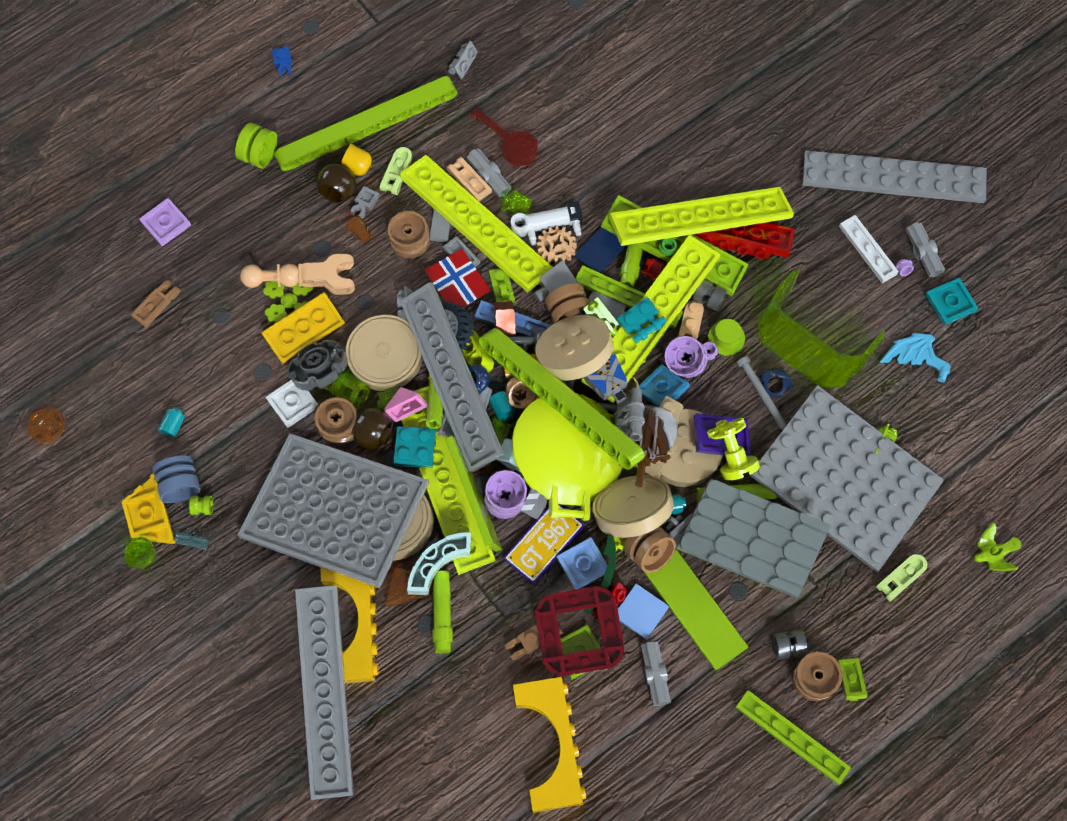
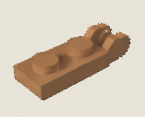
(155, 304)
(530, 641)

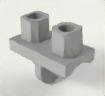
(678, 528)

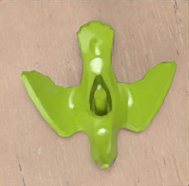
(994, 553)

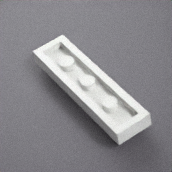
(868, 249)

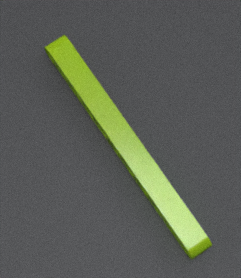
(365, 123)
(562, 399)

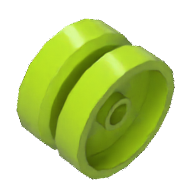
(256, 145)

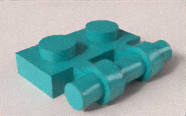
(638, 316)

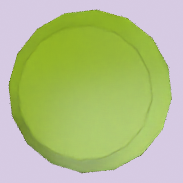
(727, 337)

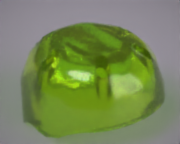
(142, 556)

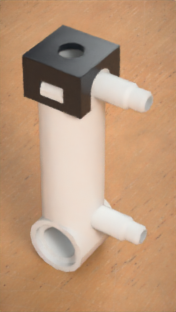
(539, 221)

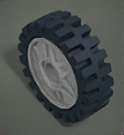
(460, 322)

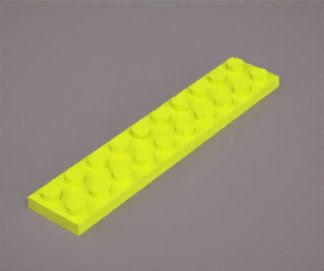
(700, 215)
(476, 222)
(669, 296)
(450, 496)

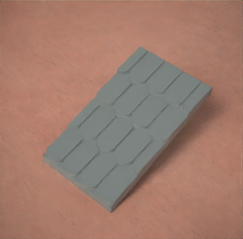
(753, 537)

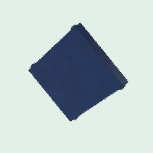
(600, 250)

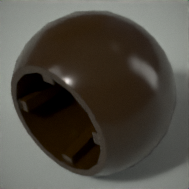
(336, 183)
(372, 428)

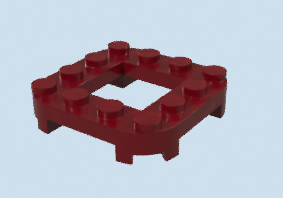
(550, 637)

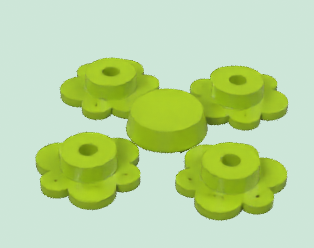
(288, 300)

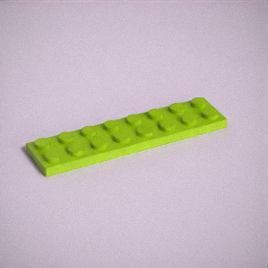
(725, 273)

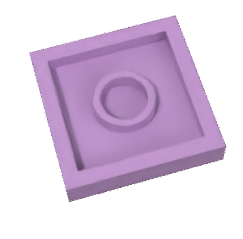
(165, 222)

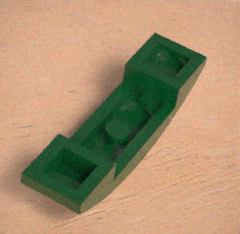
(610, 550)

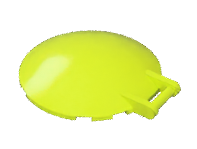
(561, 459)

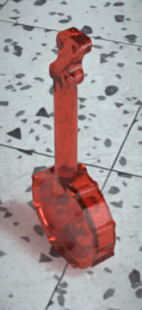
(518, 148)

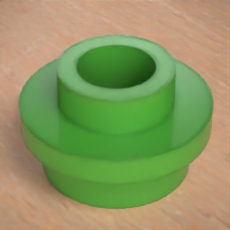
(668, 242)

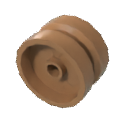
(409, 234)
(567, 301)
(336, 421)
(650, 550)
(817, 664)

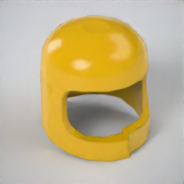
(357, 160)

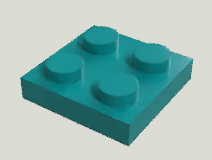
(951, 301)
(414, 447)

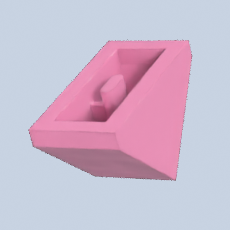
(404, 404)

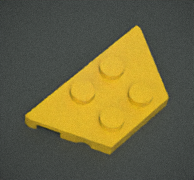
(147, 514)

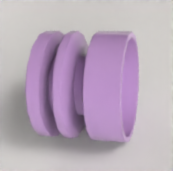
(676, 353)
(507, 484)

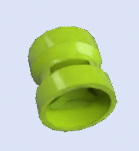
(202, 505)

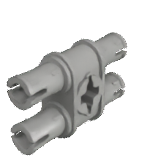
(630, 415)

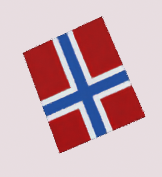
(457, 279)

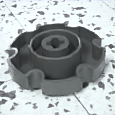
(317, 365)

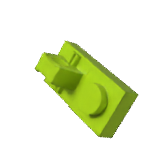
(501, 286)
(852, 679)

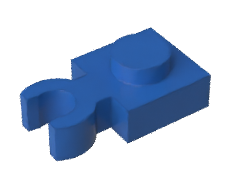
(282, 60)

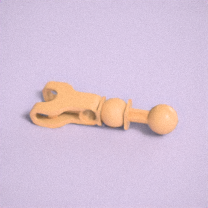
(307, 275)

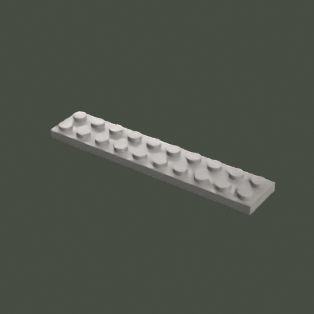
(894, 176)
(451, 377)
(324, 692)

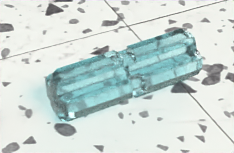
(194, 541)

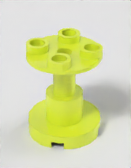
(737, 460)

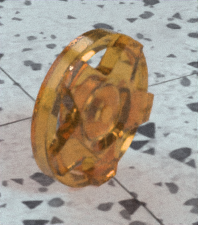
(46, 425)

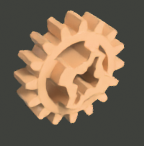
(561, 251)

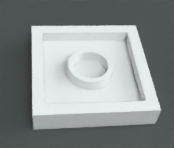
(291, 403)

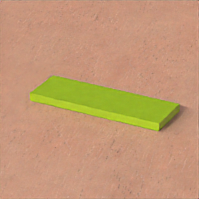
(474, 496)
(697, 612)

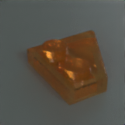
(398, 588)

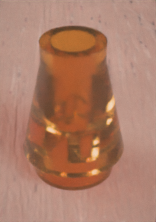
(359, 229)

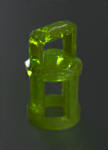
(346, 380)

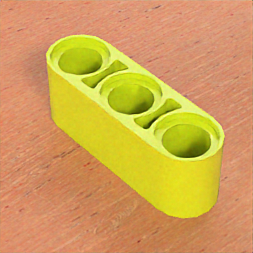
(477, 355)

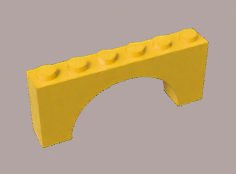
(359, 657)
(563, 786)

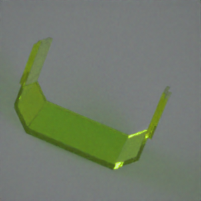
(804, 349)

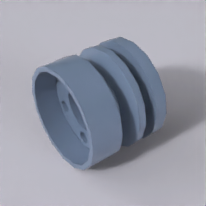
(176, 479)

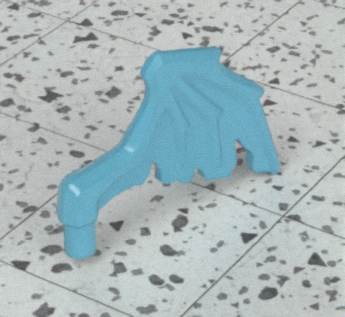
(917, 349)

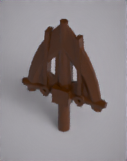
(656, 453)

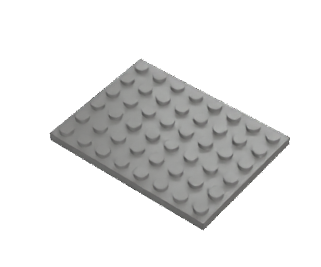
(830, 472)
(334, 510)

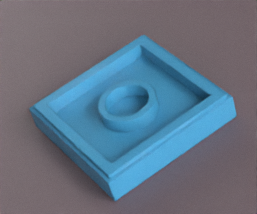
(662, 384)

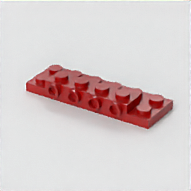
(753, 239)

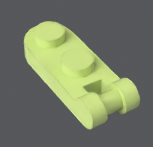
(400, 161)
(903, 576)

